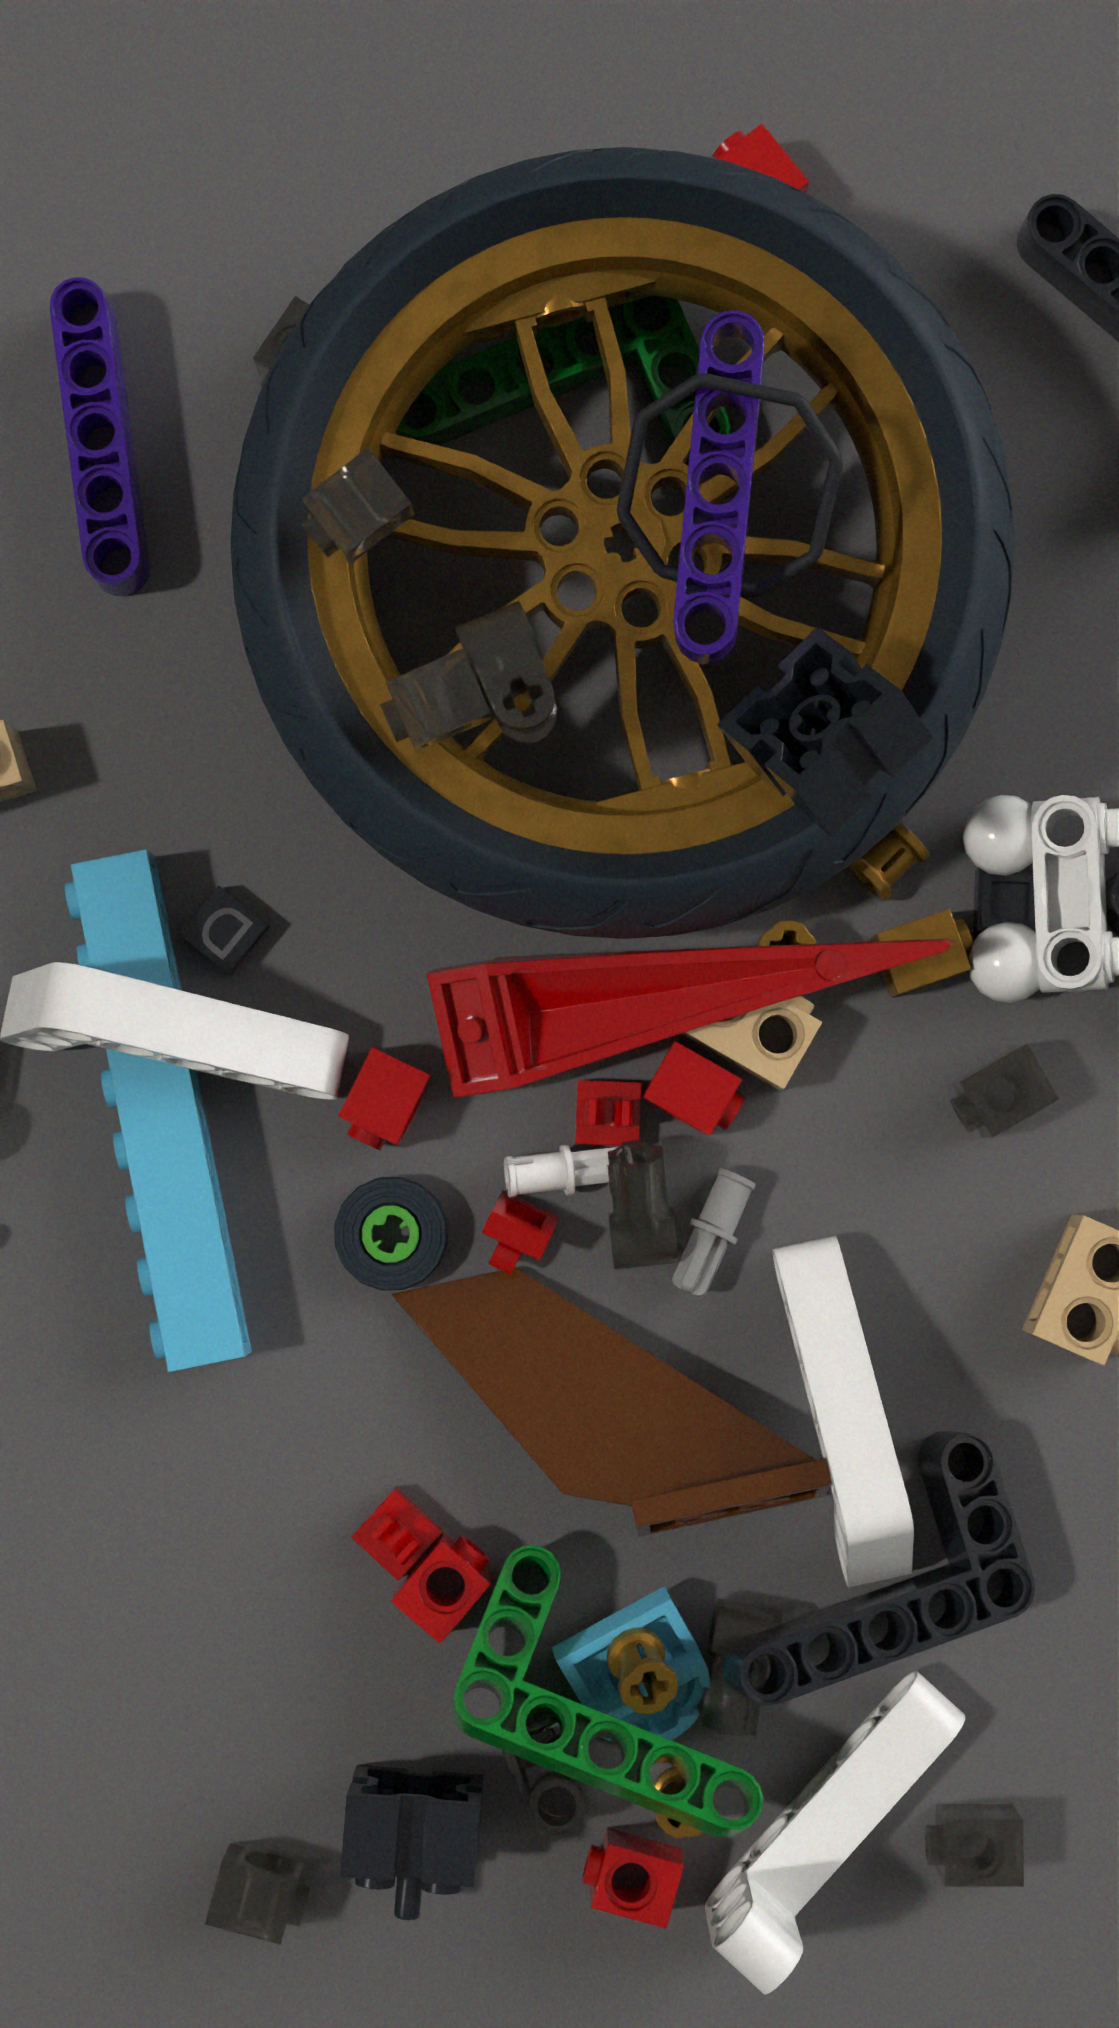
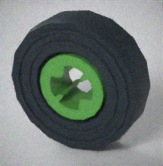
(371, 1206)

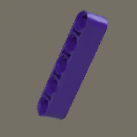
(89, 409)
(723, 523)

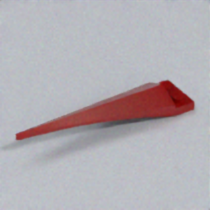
(550, 1013)

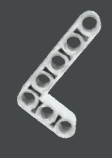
(83, 1005)
(867, 1486)
(758, 1899)

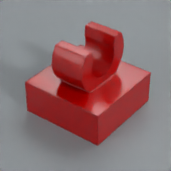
(607, 1112)
(519, 1229)
(396, 1533)

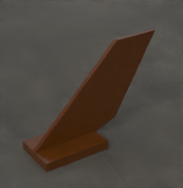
(605, 1411)

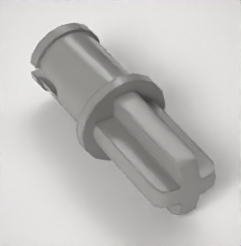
(712, 1233)

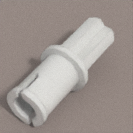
(555, 1171)

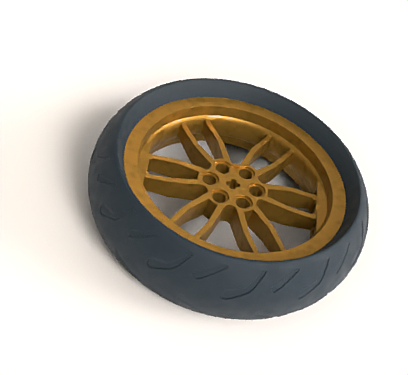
(531, 254)

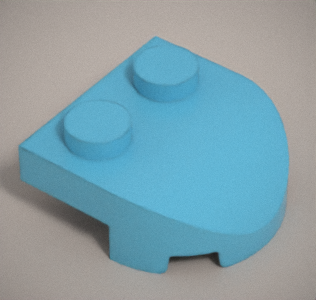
(588, 1673)

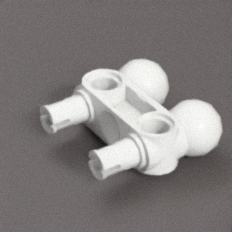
(1069, 895)

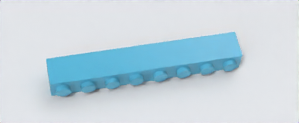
(162, 1127)

